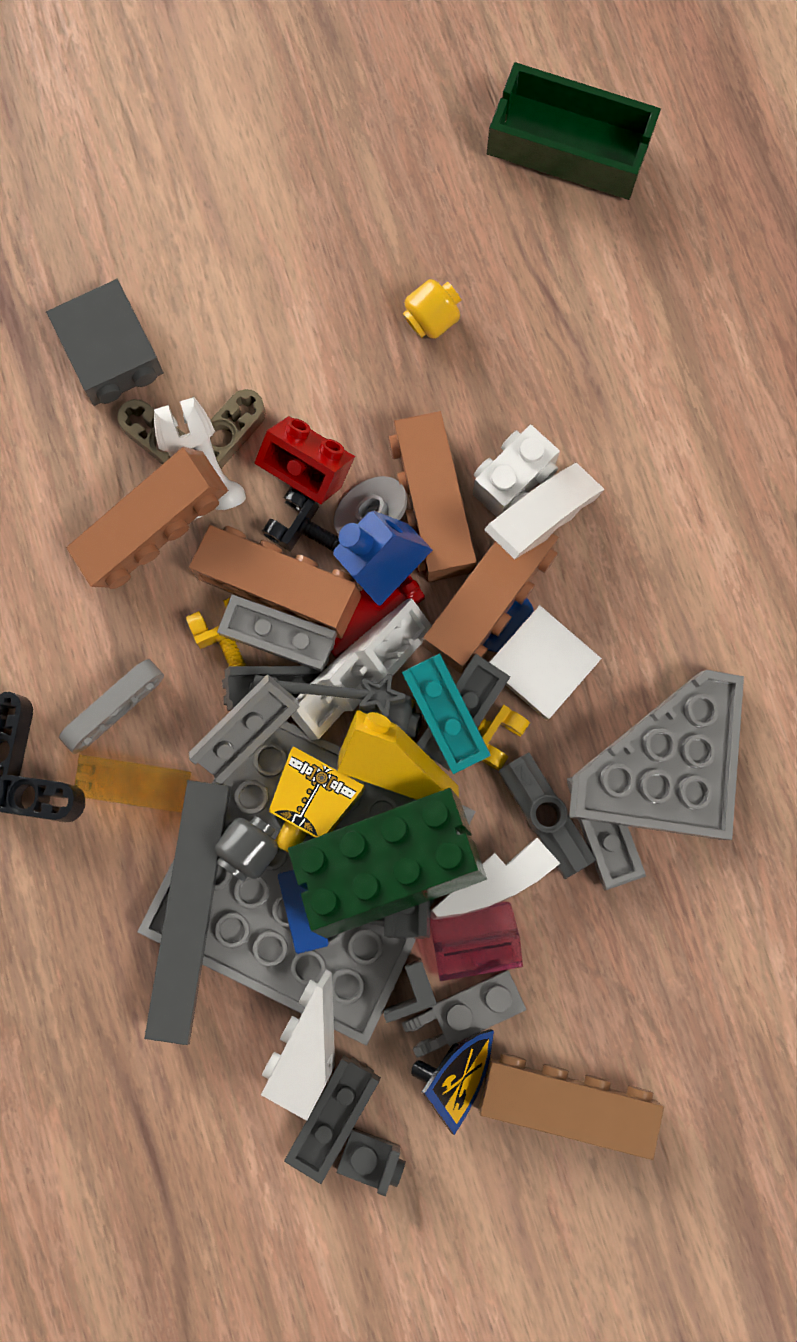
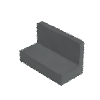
(423, 993)

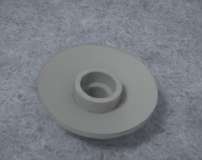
(375, 494)

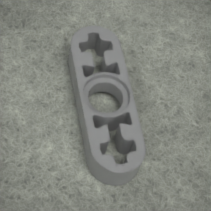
(111, 706)

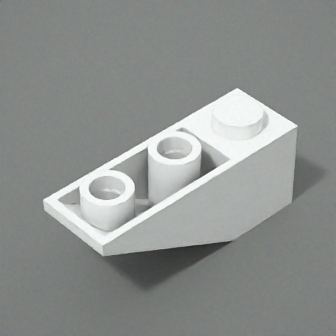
(309, 1055)

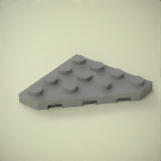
(672, 766)

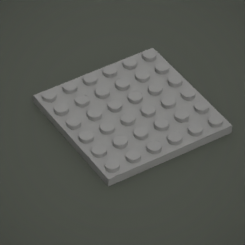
(248, 919)

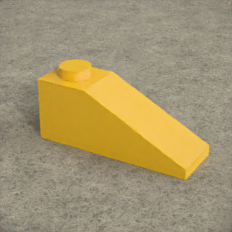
(388, 758)

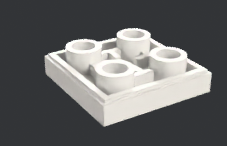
(544, 662)

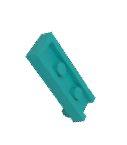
(446, 713)

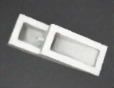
(501, 883)

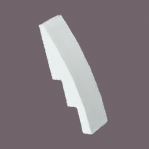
(544, 510)
(371, 657)

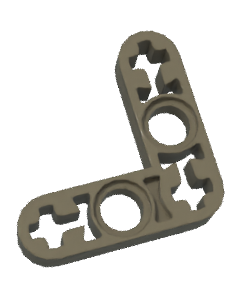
(247, 422)

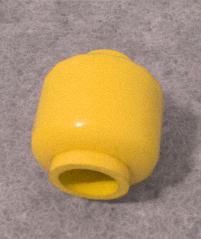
(432, 309)

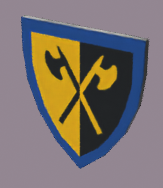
(457, 1079)

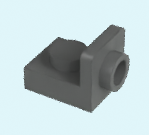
(371, 1161)

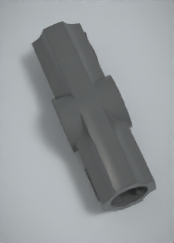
(532, 790)

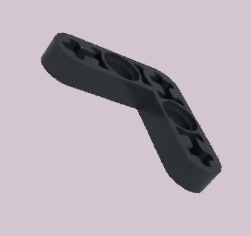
(14, 785)

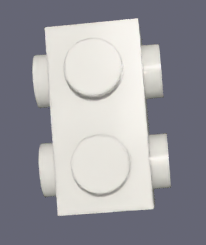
(524, 463)

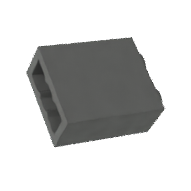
(105, 343)

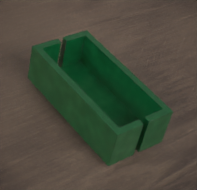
(571, 130)
(386, 863)

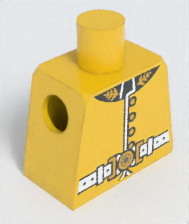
(311, 798)

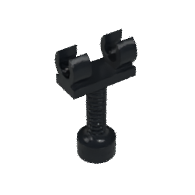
(302, 524)

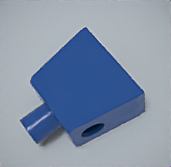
(380, 553)

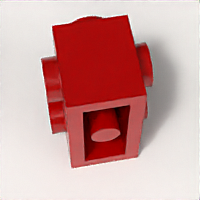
(304, 459)

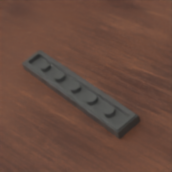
(187, 913)

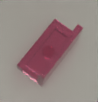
(477, 942)

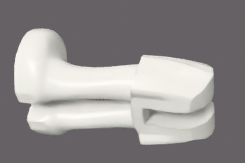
(198, 439)

